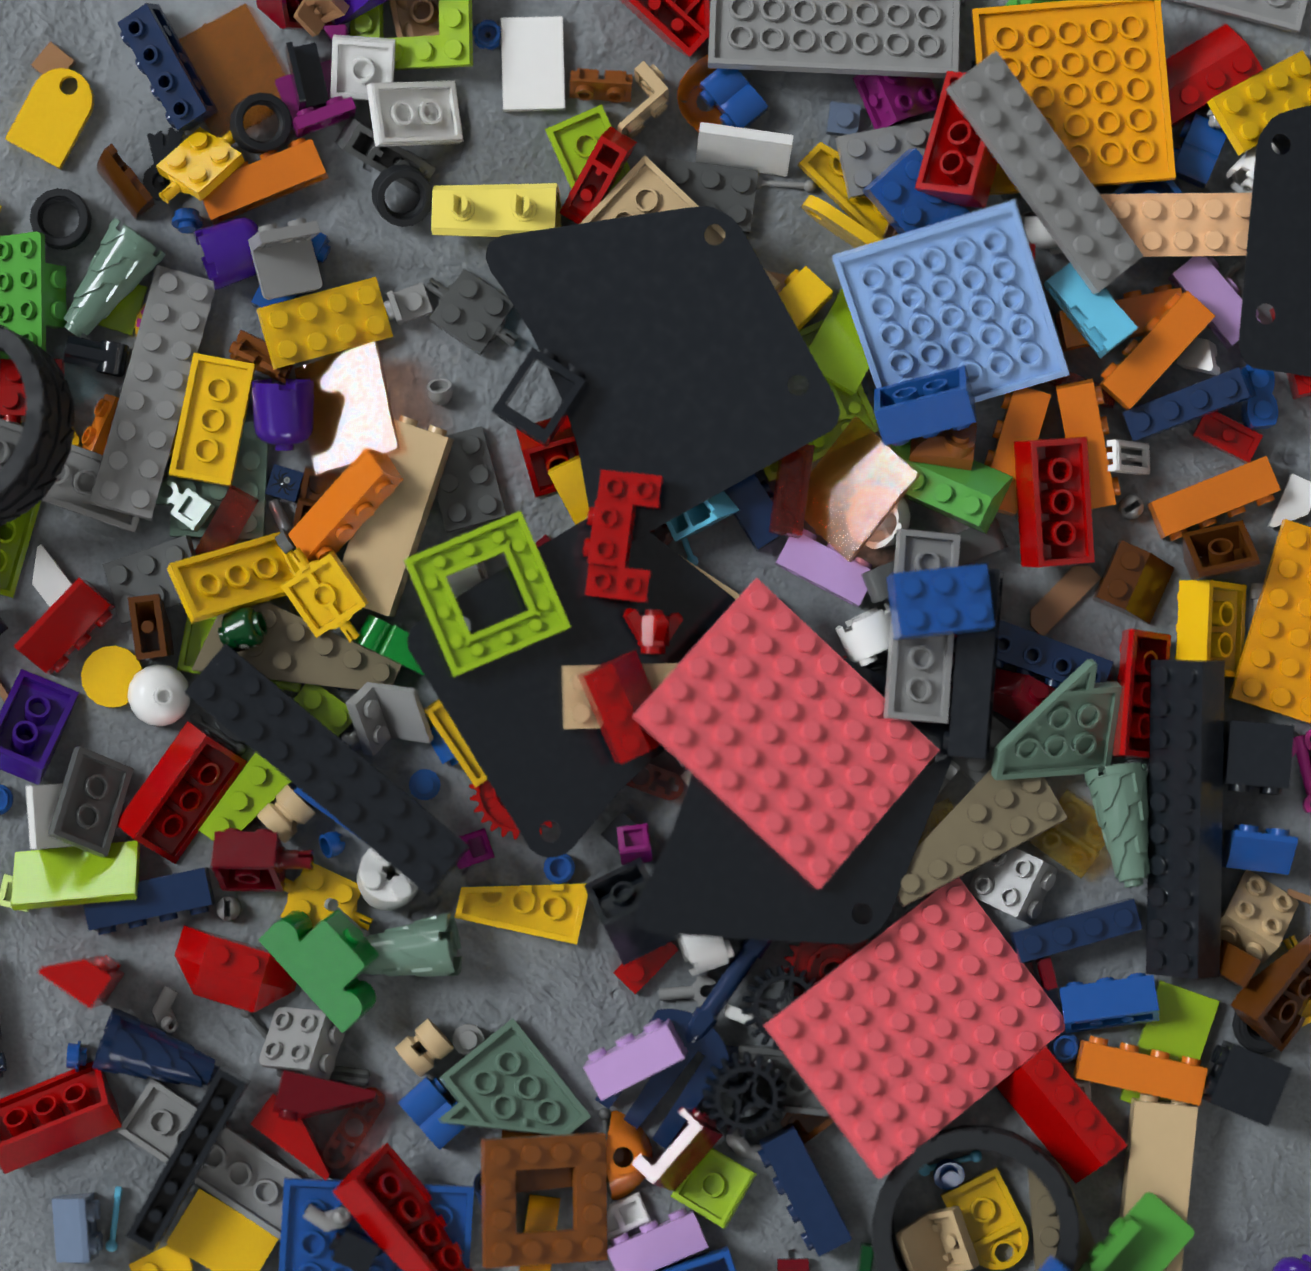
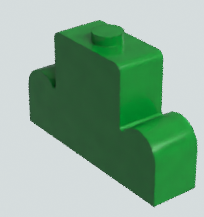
(387, 641)
(325, 963)

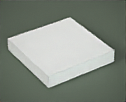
(360, 62)

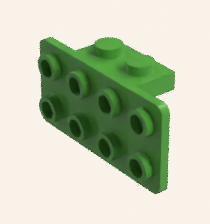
(30, 288)
(1141, 1240)

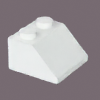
(41, 808)

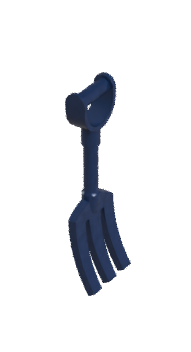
(697, 1035)

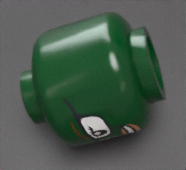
(243, 629)

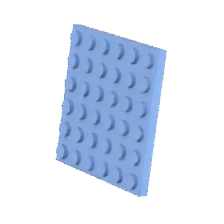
(954, 300)

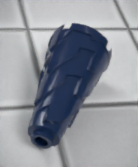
(148, 1052)

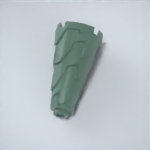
(112, 275)
(1122, 814)
(418, 949)

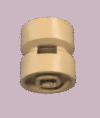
(286, 813)
(432, 1039)

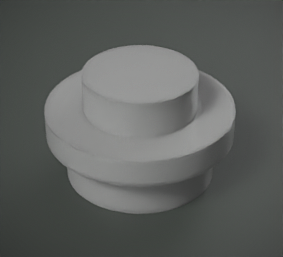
(467, 1038)

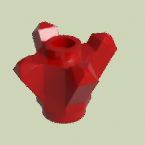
(653, 629)

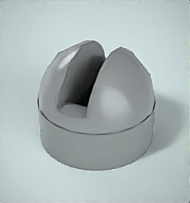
(440, 391)
(1127, 501)
(235, 908)

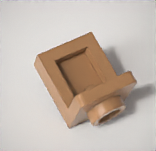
(315, 13)

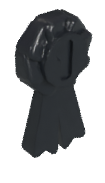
(152, 179)

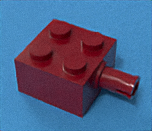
(254, 860)

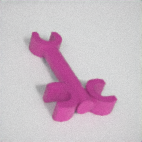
(1301, 746)

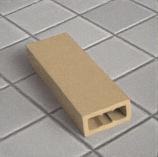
(396, 527)
(1160, 1156)

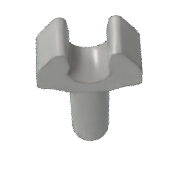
(687, 992)

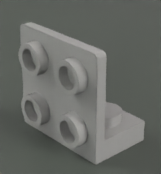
(387, 713)

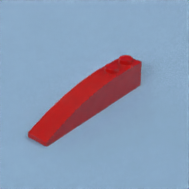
(398, 1214)

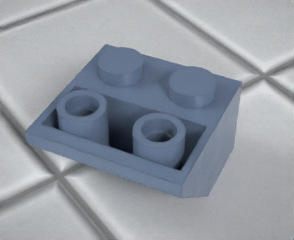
(76, 1228)

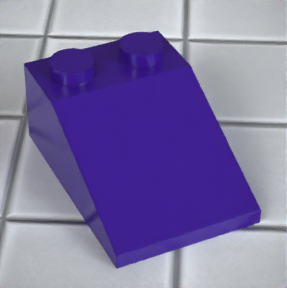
(33, 725)

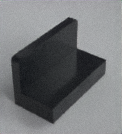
(306, 75)

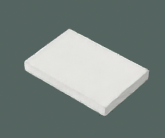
(532, 64)
(414, 113)
(744, 148)

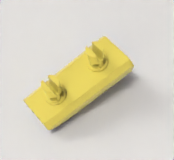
(494, 209)

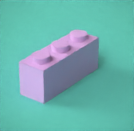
(1215, 292)
(824, 567)
(634, 1058)
(658, 1243)

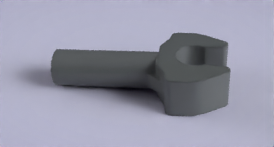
(284, 526)

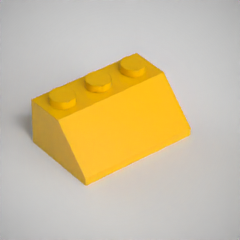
(1211, 622)

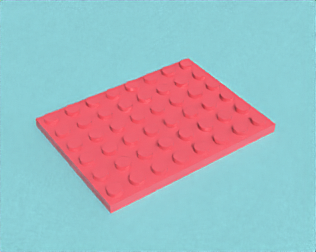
(785, 733)
(916, 1026)

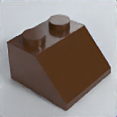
(1218, 550)
(1133, 582)

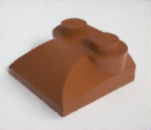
(947, 449)

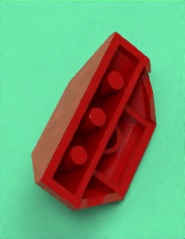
(677, 22)
(231, 970)

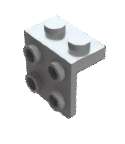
(286, 258)
(1014, 884)
(302, 1042)

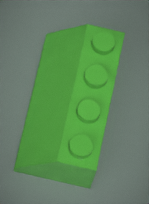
(958, 493)

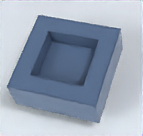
(843, 118)

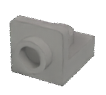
(408, 304)

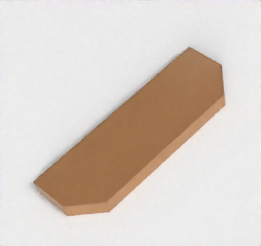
(1062, 598)

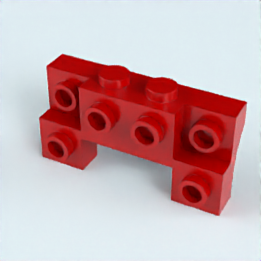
(612, 535)

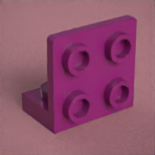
(895, 98)
(311, 118)

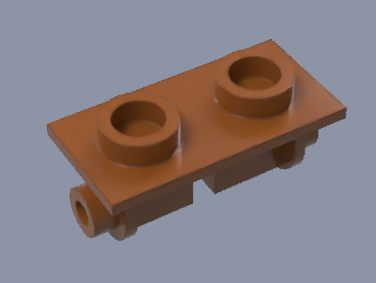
(614, 88)
(254, 350)

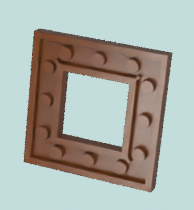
(499, 1164)

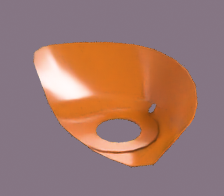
(691, 80)
(622, 1134)

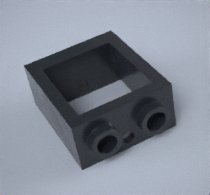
(523, 424)

